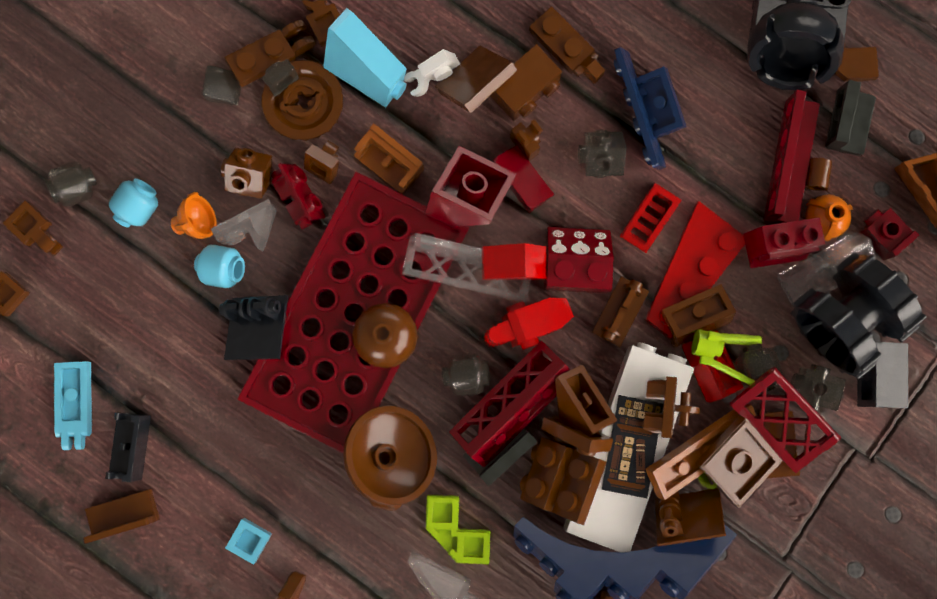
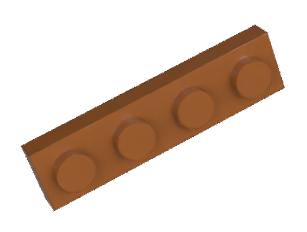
(679, 466)

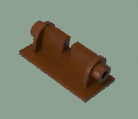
(620, 311)

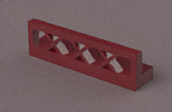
(791, 159)
(514, 415)

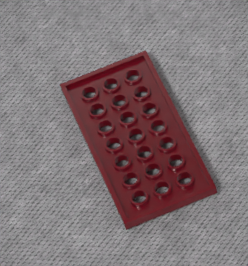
(304, 305)

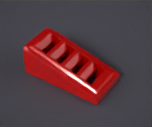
(662, 193)

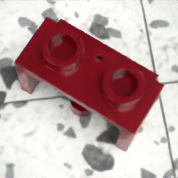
(783, 242)

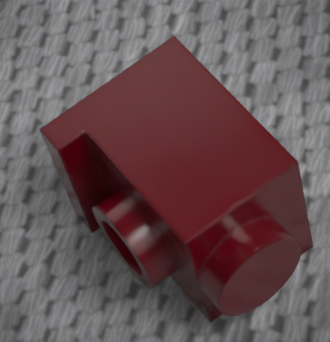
(884, 244)

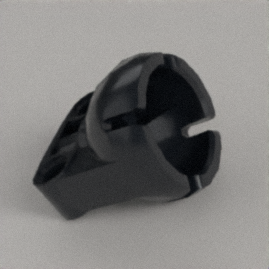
(795, 40)

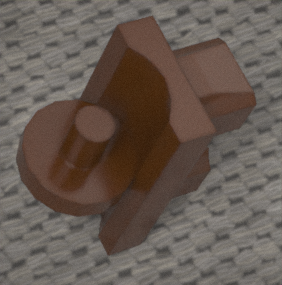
(666, 391)

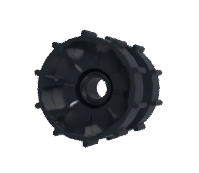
(870, 300)

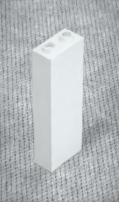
(617, 516)

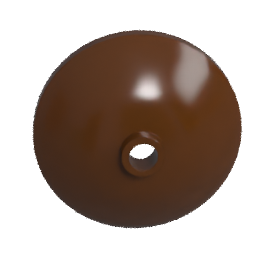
(407, 451)

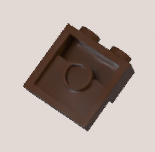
(562, 480)

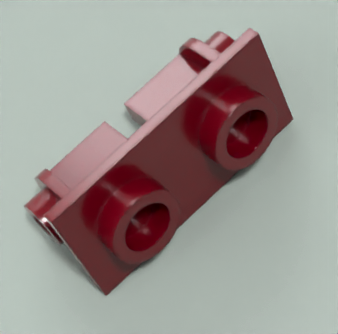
(291, 182)

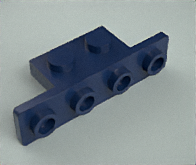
(653, 104)

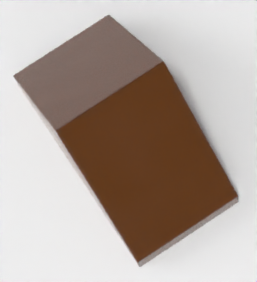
(581, 402)

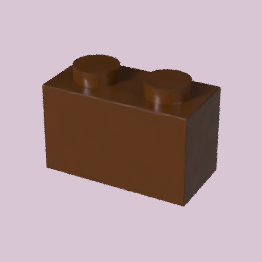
(534, 78)

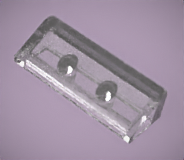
(820, 268)

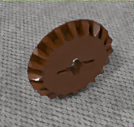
(323, 108)

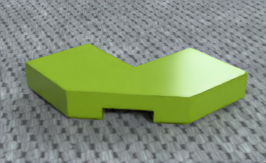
(462, 545)

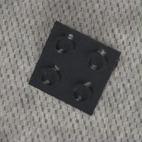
(254, 327)

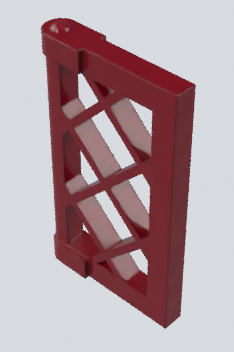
(791, 394)

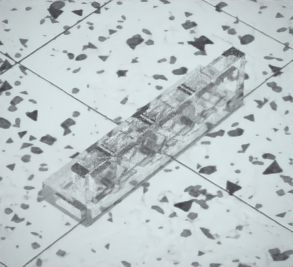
(463, 254)

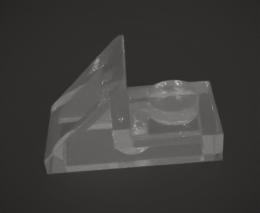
(255, 220)

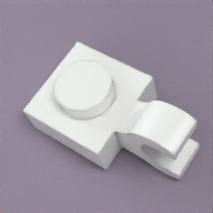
(435, 68)

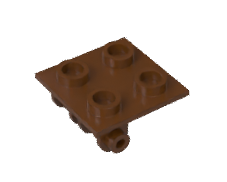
(689, 517)

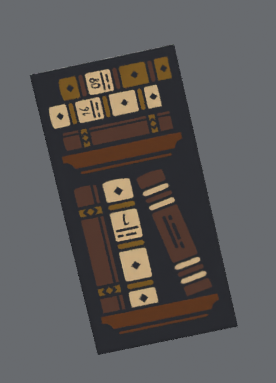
(631, 448)

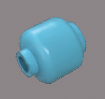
(133, 203)
(219, 266)

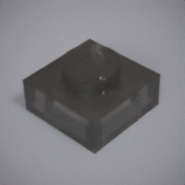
(280, 76)

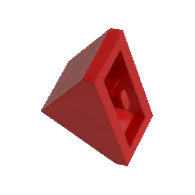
(514, 262)

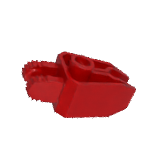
(527, 323)

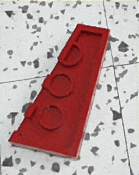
(698, 262)

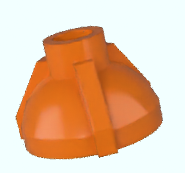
(822, 208)
(194, 217)

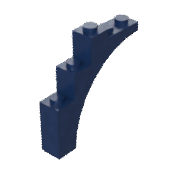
(626, 574)

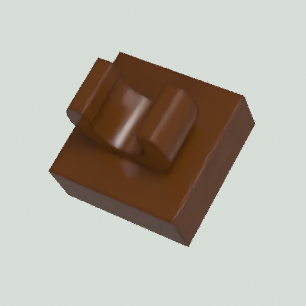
(322, 161)

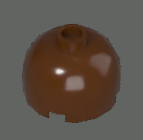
(385, 335)

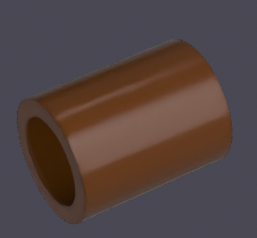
(818, 174)

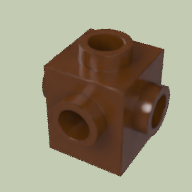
(247, 172)

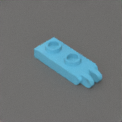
(72, 403)

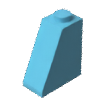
(363, 60)

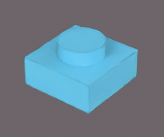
(248, 541)

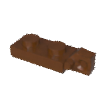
(567, 45)

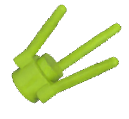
(711, 344)

